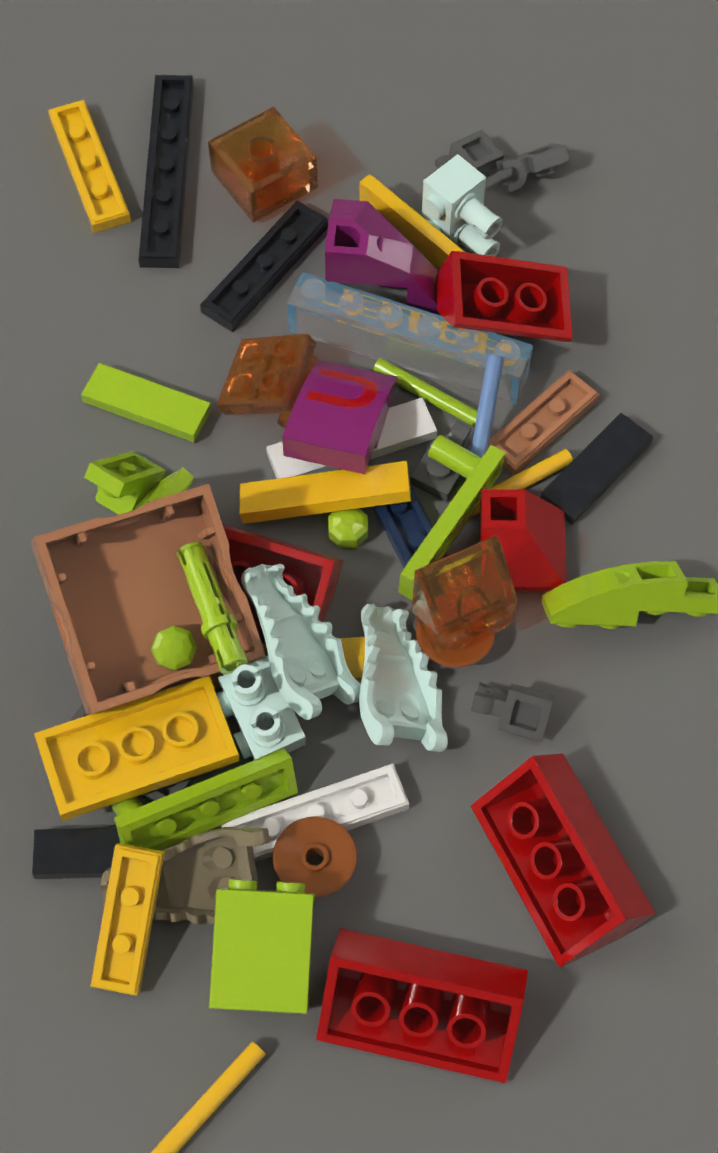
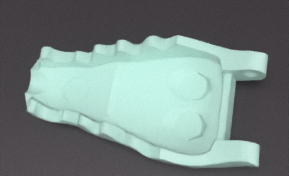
(300, 648)
(396, 688)

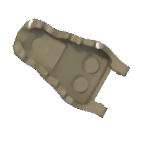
(200, 867)

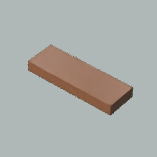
(544, 421)

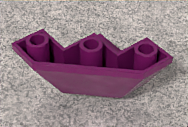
(371, 251)

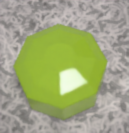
(348, 528)
(173, 648)

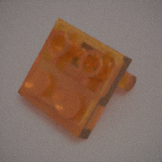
(268, 375)

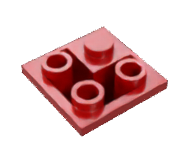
(529, 535)

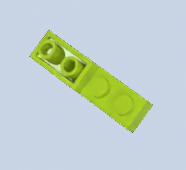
(618, 594)

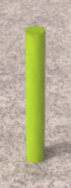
(428, 392)

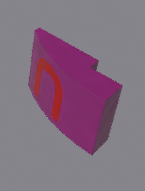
(339, 416)

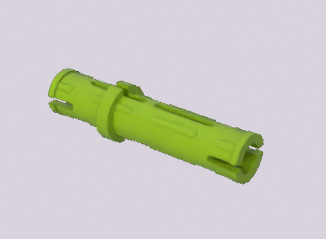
(218, 624)

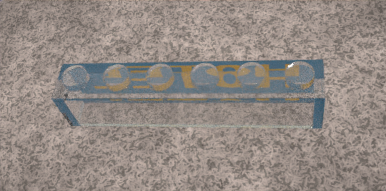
(405, 336)

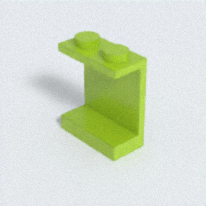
(262, 947)

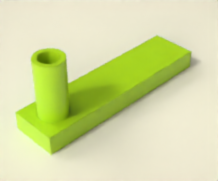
(479, 475)
(206, 803)

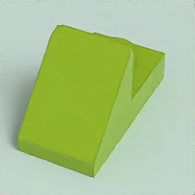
(123, 480)

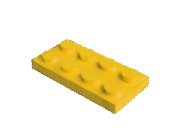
(136, 747)

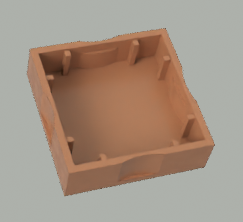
(122, 584)

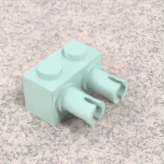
(456, 207)
(259, 710)

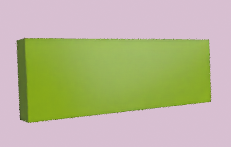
(146, 402)

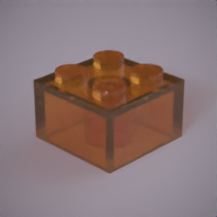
(263, 164)

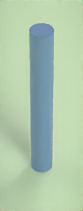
(487, 404)

